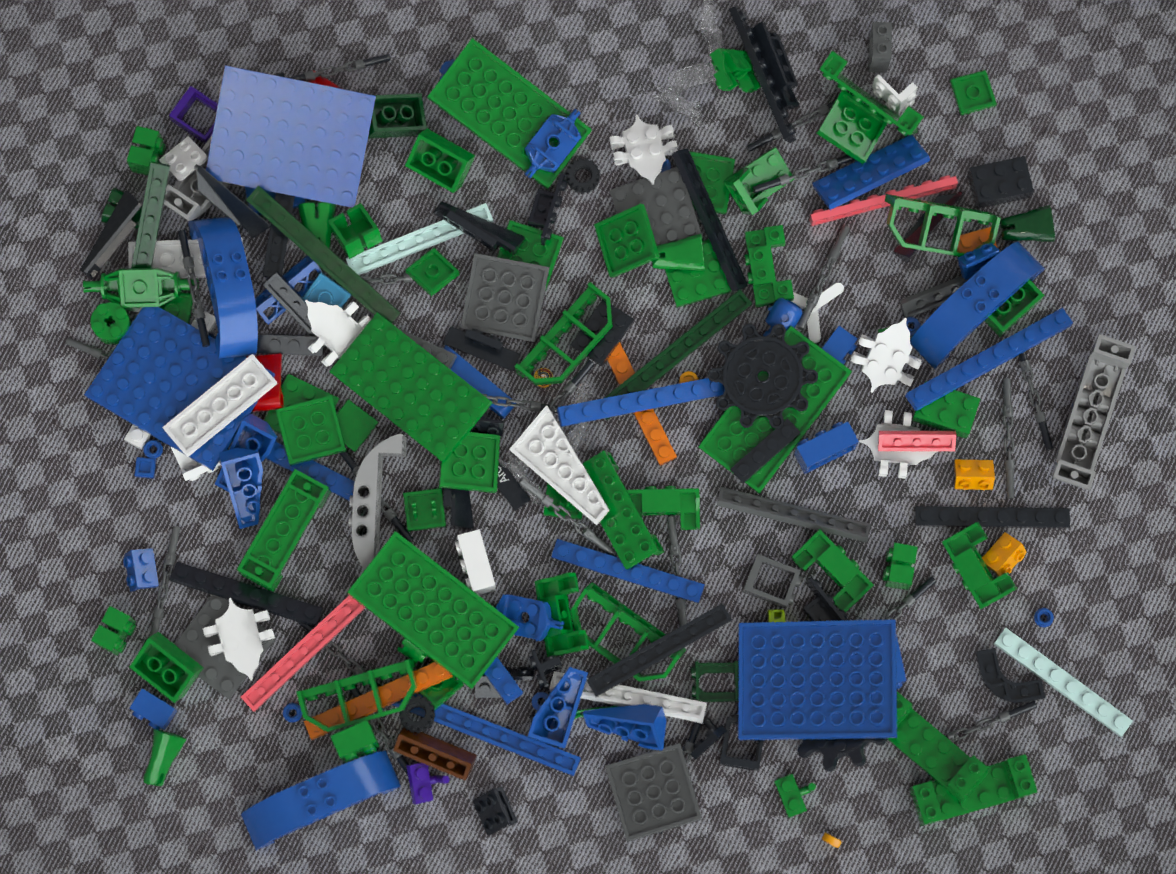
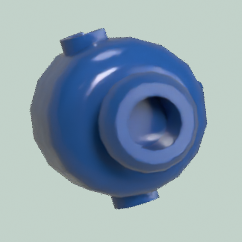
(783, 313)

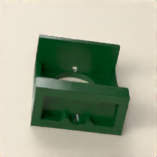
(704, 668)

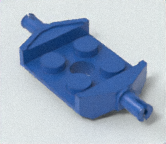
(545, 156)
(539, 616)

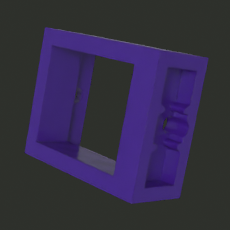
(184, 105)

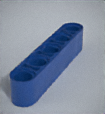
(480, 383)

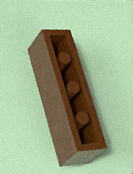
(435, 753)

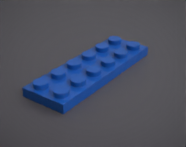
(878, 169)

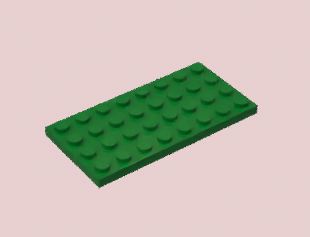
(500, 107)
(410, 387)
(731, 442)
(433, 610)

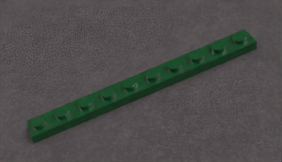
(322, 254)
(684, 345)

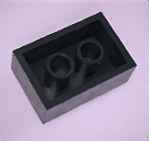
(1000, 182)

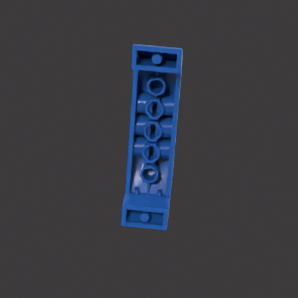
(228, 285)
(974, 303)
(319, 798)

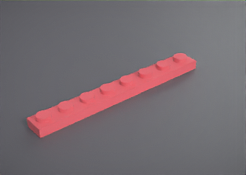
(875, 202)
(302, 653)

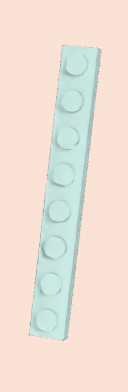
(410, 243)
(1063, 682)

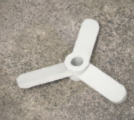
(813, 321)

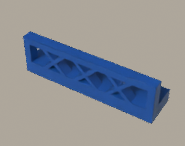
(293, 276)

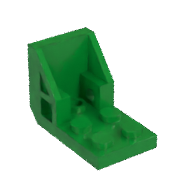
(762, 169)

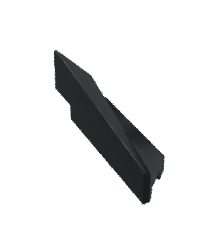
(778, 64)
(229, 203)
(481, 230)
(113, 234)
(914, 234)
(460, 505)

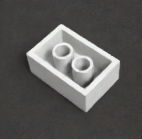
(475, 562)

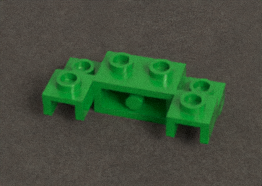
(734, 66)
(761, 266)
(669, 502)
(836, 566)
(973, 568)
(556, 592)

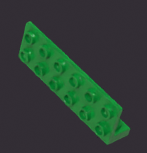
(907, 122)
(623, 522)

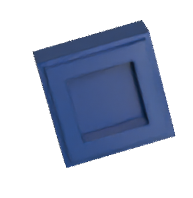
(145, 467)

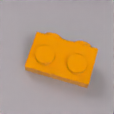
(974, 474)
(1004, 555)

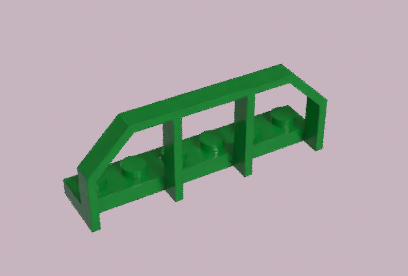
(948, 211)
(564, 325)
(627, 617)
(349, 684)

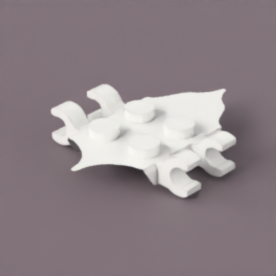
(644, 148)
(334, 328)
(887, 356)
(901, 457)
(240, 637)

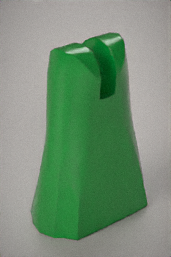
(317, 218)
(681, 254)
(164, 751)

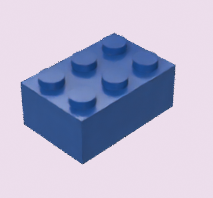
(825, 447)

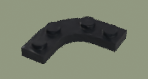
(1002, 687)

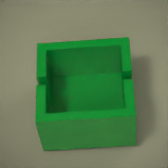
(150, 148)
(359, 234)
(899, 569)
(119, 622)

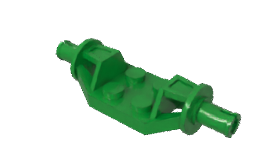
(139, 286)

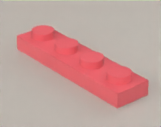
(916, 440)

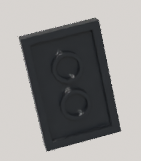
(596, 322)

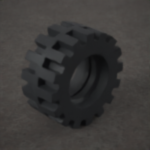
(582, 164)
(426, 722)

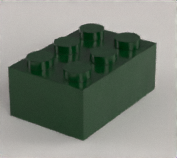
(397, 116)

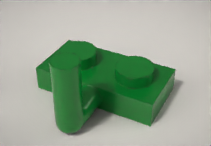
(792, 796)

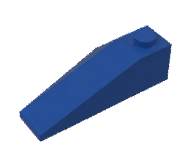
(251, 435)
(244, 481)
(556, 715)
(635, 722)

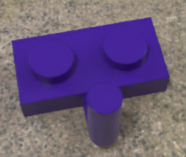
(421, 782)

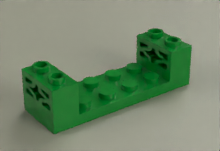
(283, 530)
(936, 752)
(1004, 783)

